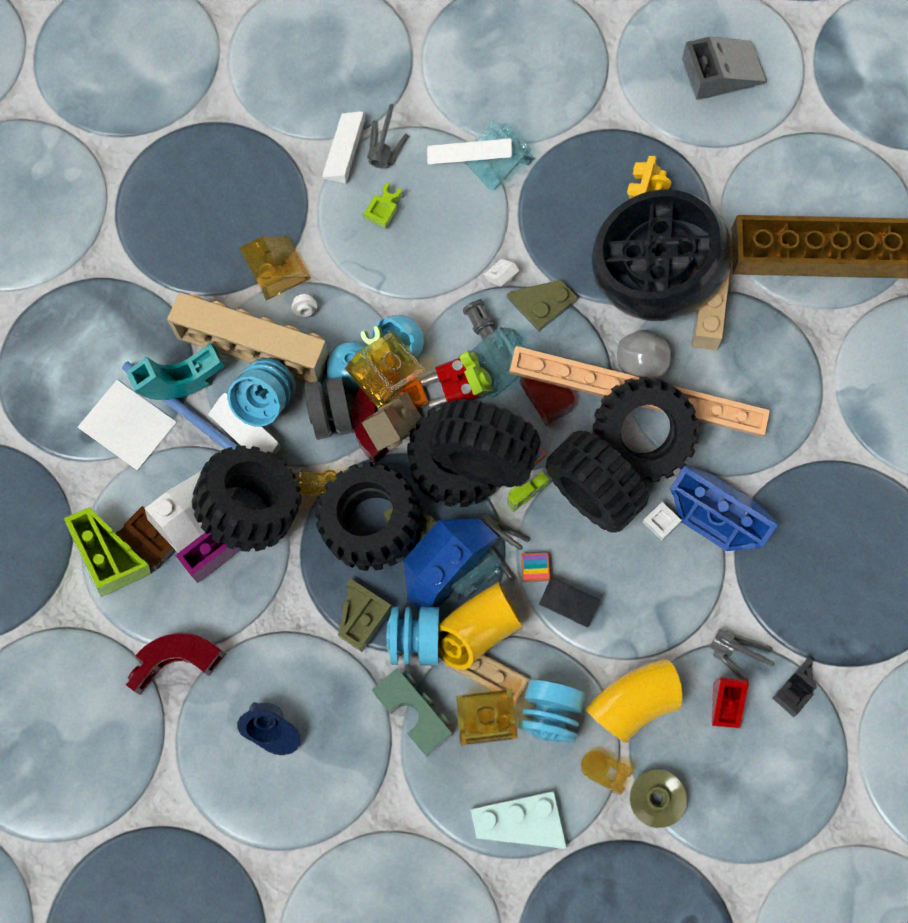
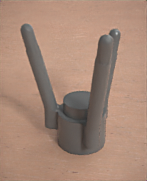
(380, 155)
(497, 527)
(727, 641)

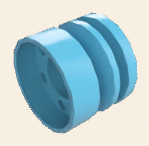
(261, 392)
(414, 636)
(551, 711)

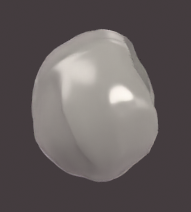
(644, 355)

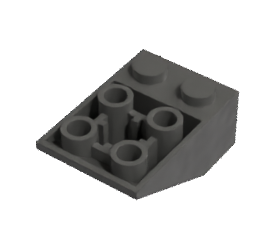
(721, 65)

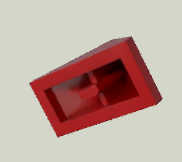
(728, 702)

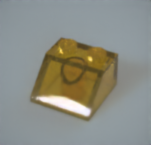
(274, 264)
(384, 369)
(486, 717)

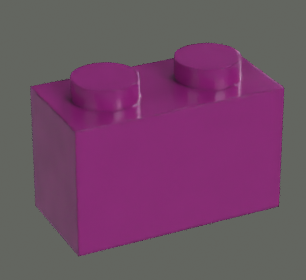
(204, 556)

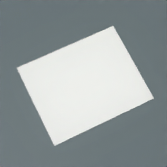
(127, 424)

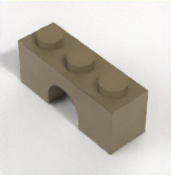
(392, 422)

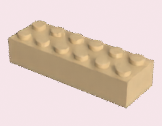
(248, 337)

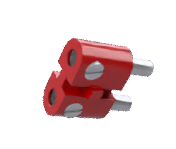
(453, 383)

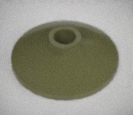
(672, 794)

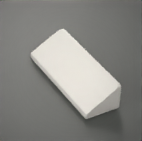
(344, 147)
(242, 433)

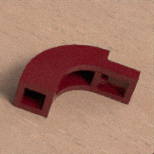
(361, 409)
(171, 649)

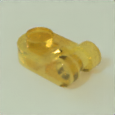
(314, 483)
(596, 765)

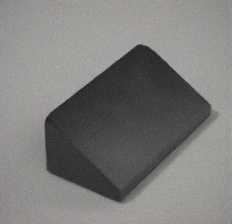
(569, 602)

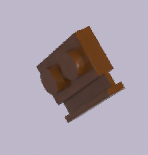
(145, 539)

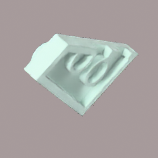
(521, 821)

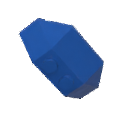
(720, 511)
(444, 558)

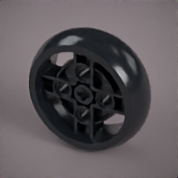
(636, 230)

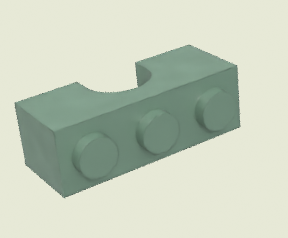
(398, 691)

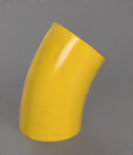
(477, 627)
(637, 699)

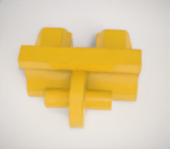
(652, 178)

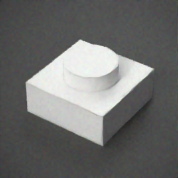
(501, 272)
(661, 521)

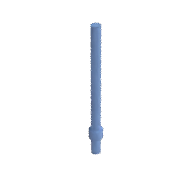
(195, 419)

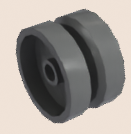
(327, 408)

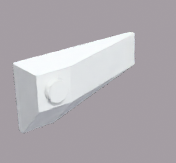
(174, 514)

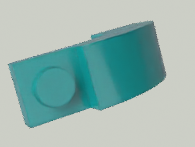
(178, 379)

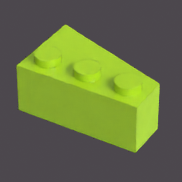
(105, 555)

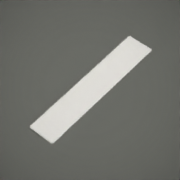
(469, 151)

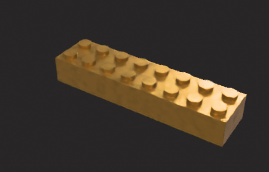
(820, 246)

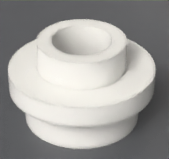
(304, 305)

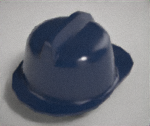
(268, 729)

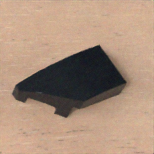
(797, 689)

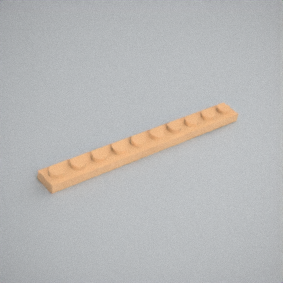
(599, 382)

